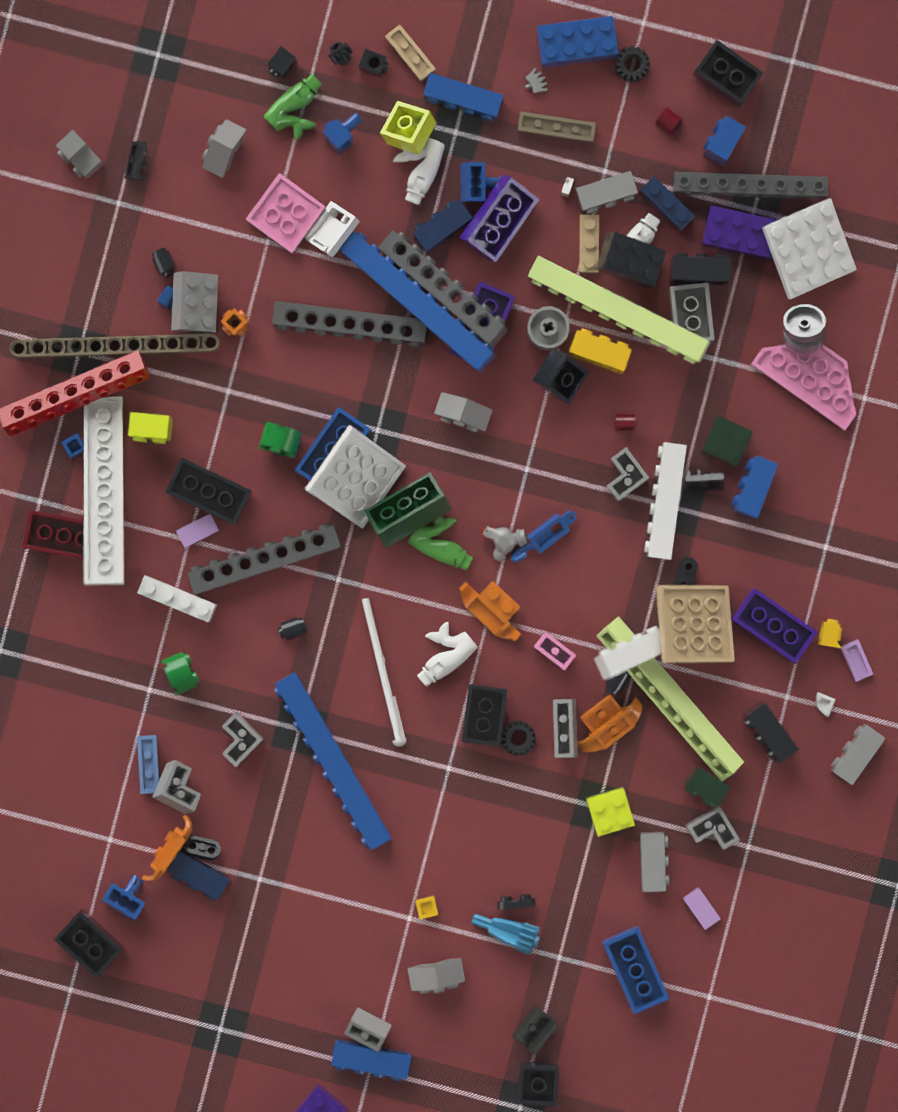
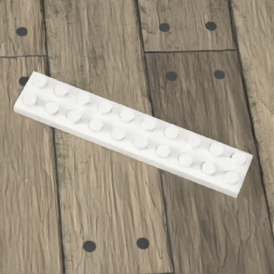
(103, 492)

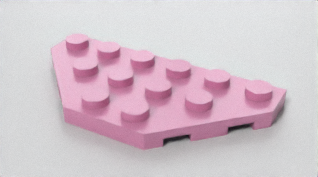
(814, 378)

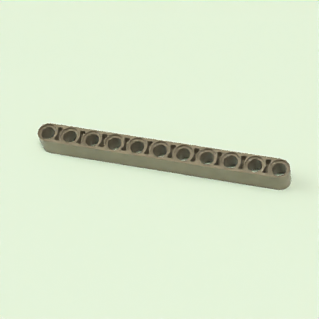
(125, 341)

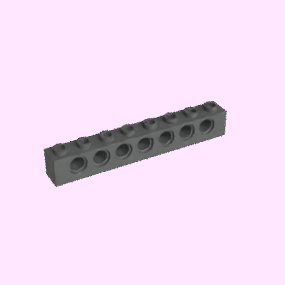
(750, 185)
(391, 247)
(283, 309)
(197, 573)

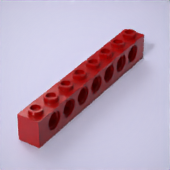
(74, 393)

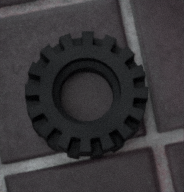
(635, 53)
(518, 726)

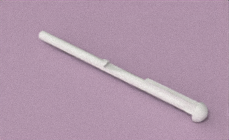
(391, 701)

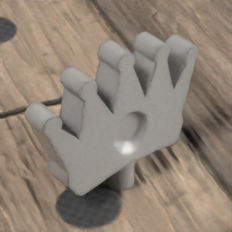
(535, 82)

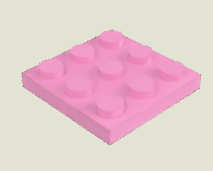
(285, 213)

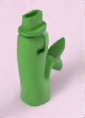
(294, 99)
(441, 550)

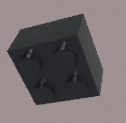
(560, 376)
(538, 1083)

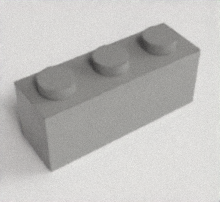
(606, 192)
(565, 728)
(857, 753)
(653, 861)

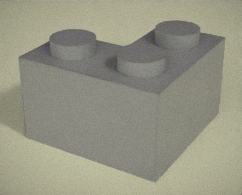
(223, 147)
(76, 151)
(463, 412)
(631, 474)
(245, 739)
(172, 788)
(713, 823)
(436, 976)

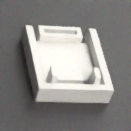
(328, 232)

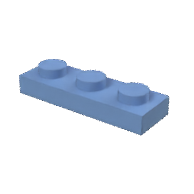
(148, 763)

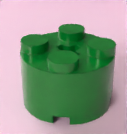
(280, 440)
(179, 673)

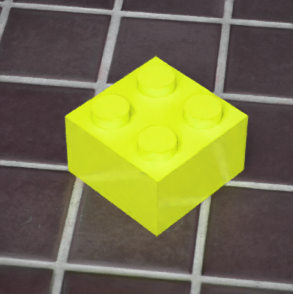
(408, 127)
(150, 426)
(610, 811)

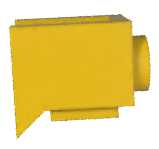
(830, 633)

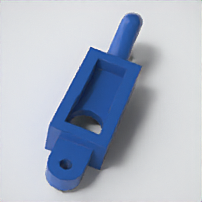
(543, 537)

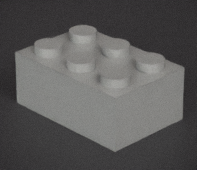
(194, 302)
(692, 309)

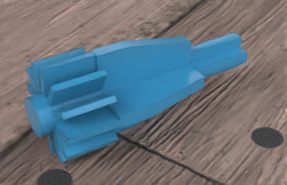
(510, 932)

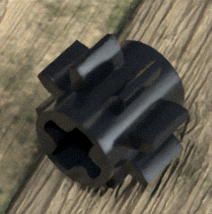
(340, 53)

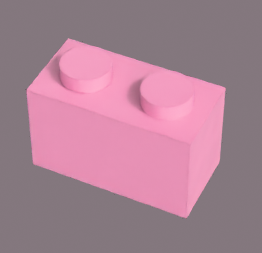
(554, 650)

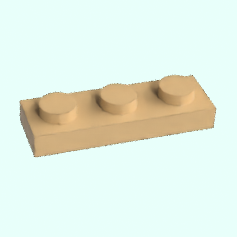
(410, 53)
(589, 243)

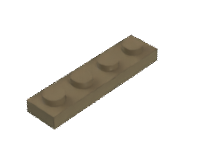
(556, 127)

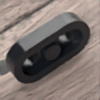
(684, 575)
(202, 846)
(522, 902)

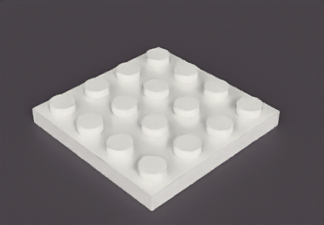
(809, 248)
(355, 476)

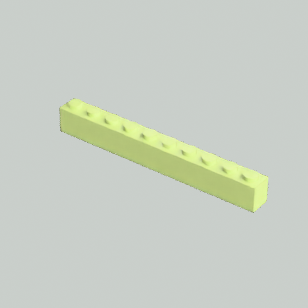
(619, 309)
(676, 706)

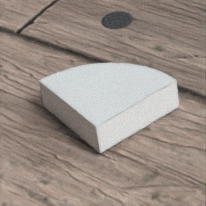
(567, 187)
(824, 703)

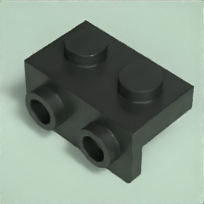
(535, 1029)

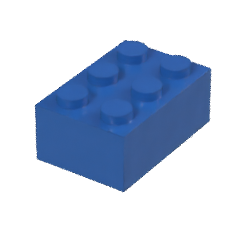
(754, 487)

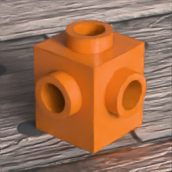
(231, 316)

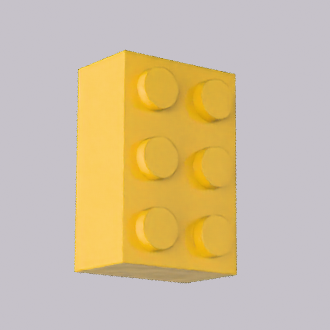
(600, 351)

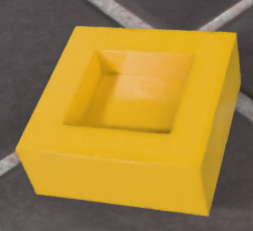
(426, 907)

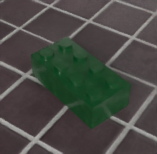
(408, 510)

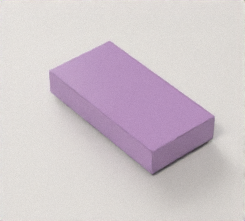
(197, 530)
(856, 660)
(701, 908)

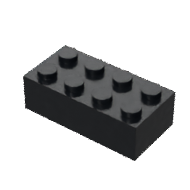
(208, 491)

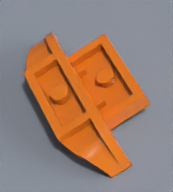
(492, 609)
(608, 723)
(165, 855)

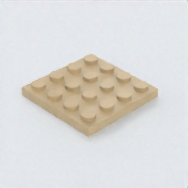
(695, 624)

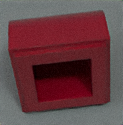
(668, 120)
(624, 422)

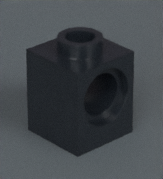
(367, 57)
(281, 63)

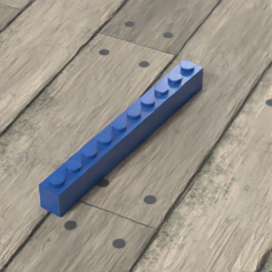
(419, 304)
(333, 761)

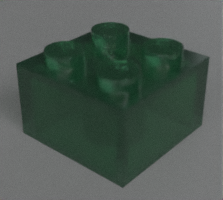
(726, 441)
(703, 784)

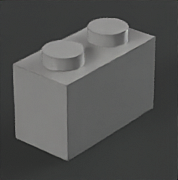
(367, 1029)

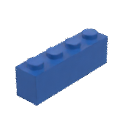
(462, 96)
(366, 1059)

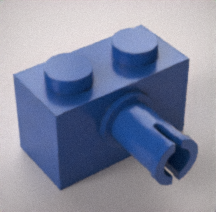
(339, 133)
(474, 182)
(123, 900)

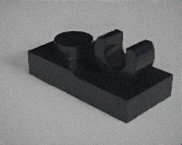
(137, 154)
(704, 482)

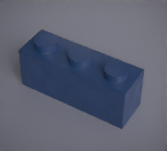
(666, 204)
(442, 225)
(198, 875)

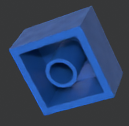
(726, 137)

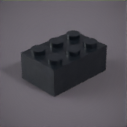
(728, 73)
(631, 260)
(700, 269)
(484, 715)
(769, 732)
(89, 943)

